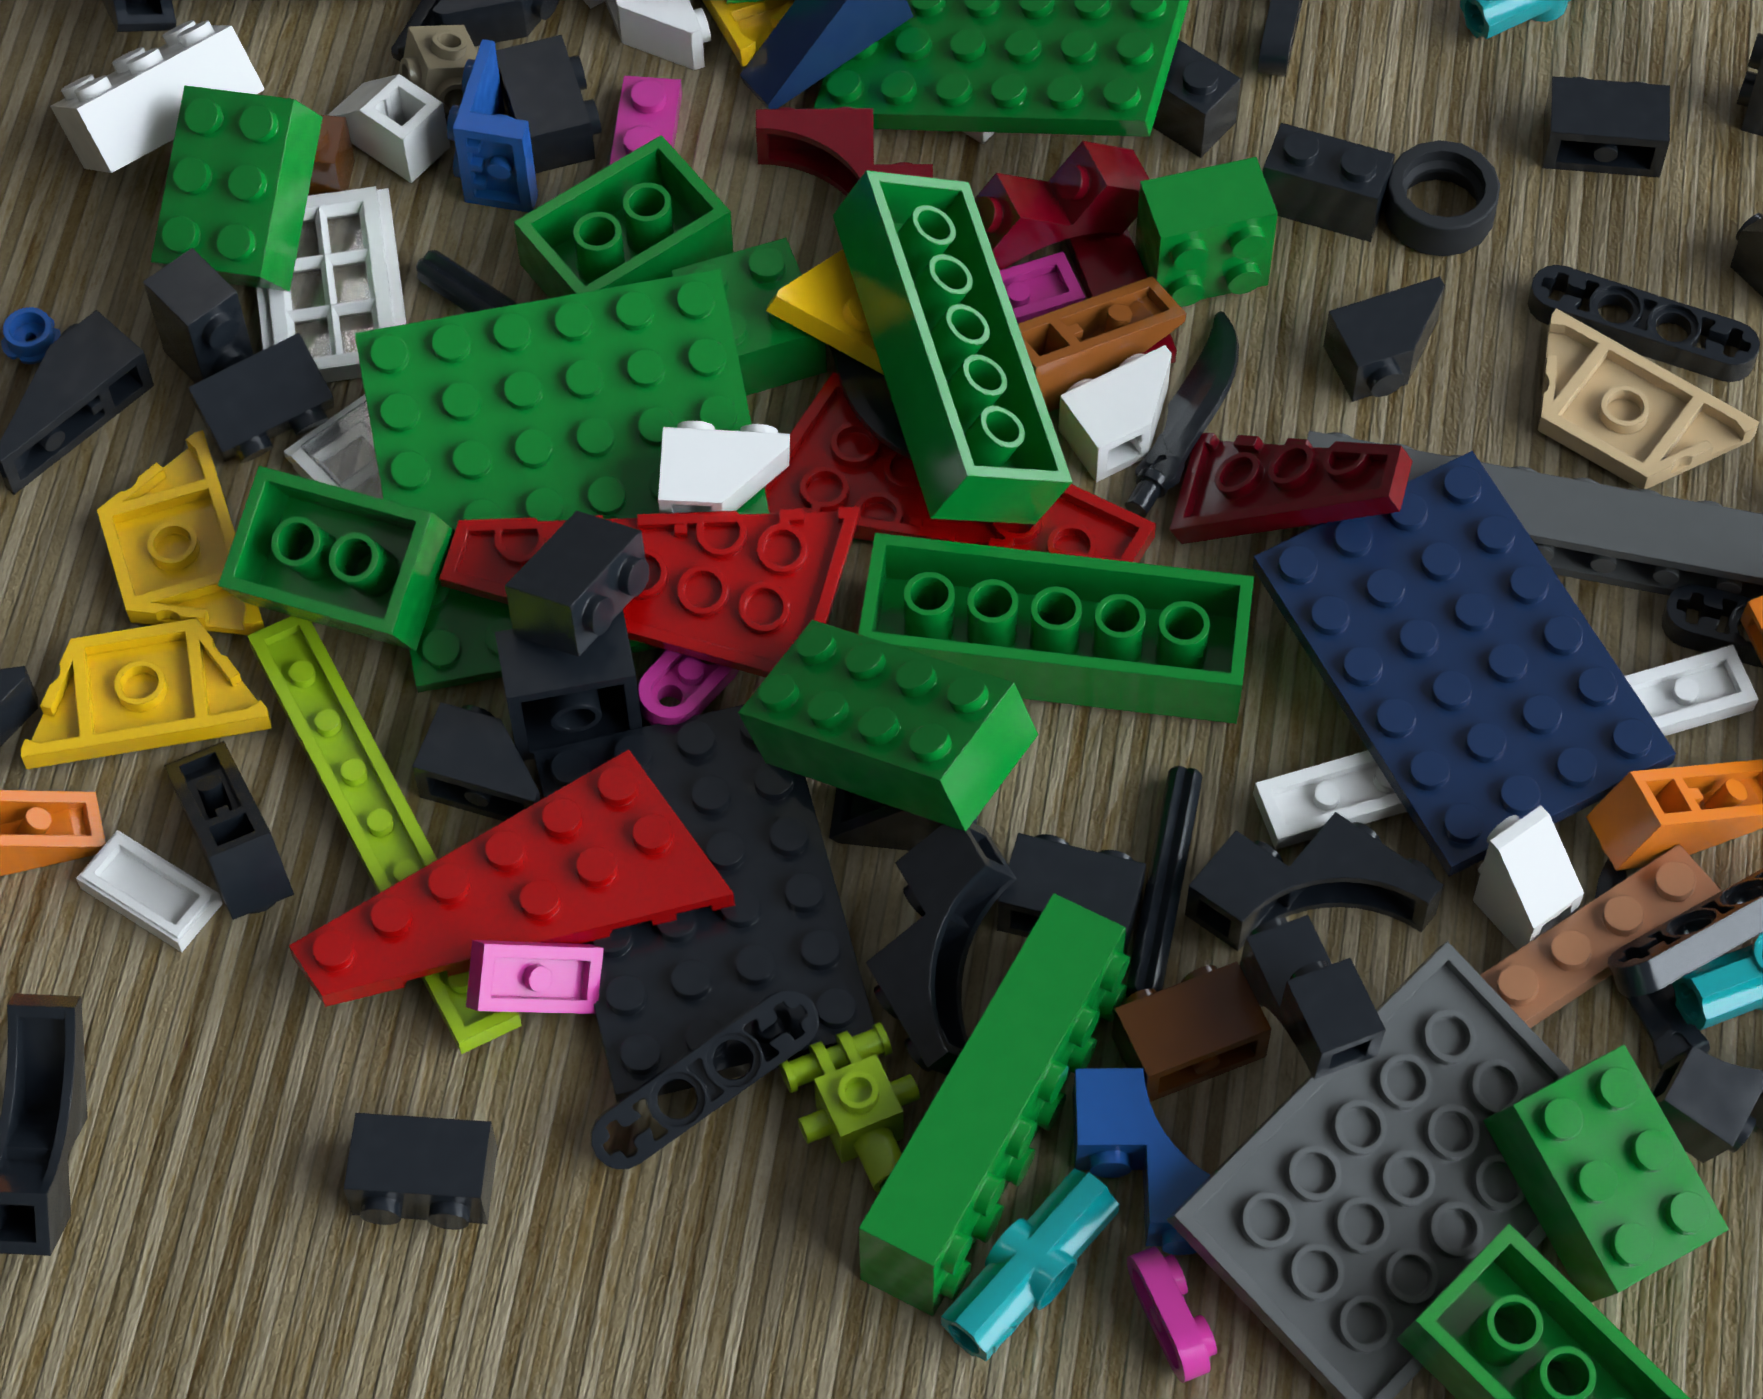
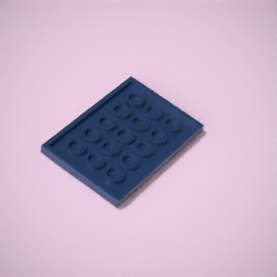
(1462, 661)

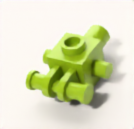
(855, 1102)

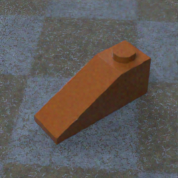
(1097, 335)

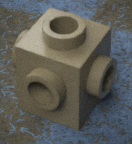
(437, 59)

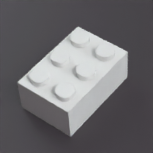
(139, 104)

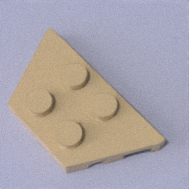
(1630, 410)

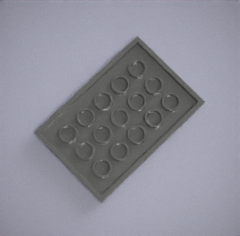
(1377, 1181)

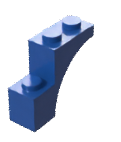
(1120, 1134)

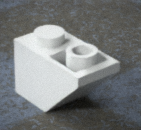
(663, 29)
(396, 124)
(1116, 414)
(717, 468)
(1527, 878)

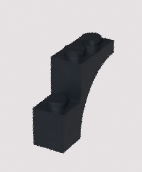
(1338, 868)
(920, 973)
(1313, 999)
(1709, 1102)
(40, 1119)

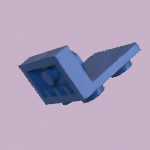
(491, 148)

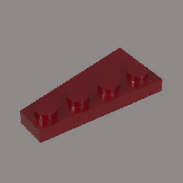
(1273, 487)

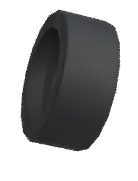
(1449, 163)

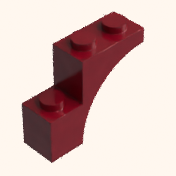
(825, 143)
(1086, 195)

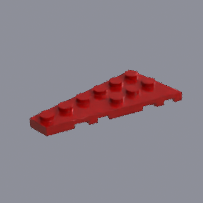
(845, 465)
(717, 581)
(555, 873)

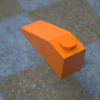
(1677, 806)
(47, 828)

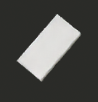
(149, 891)

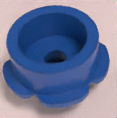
(25, 325)

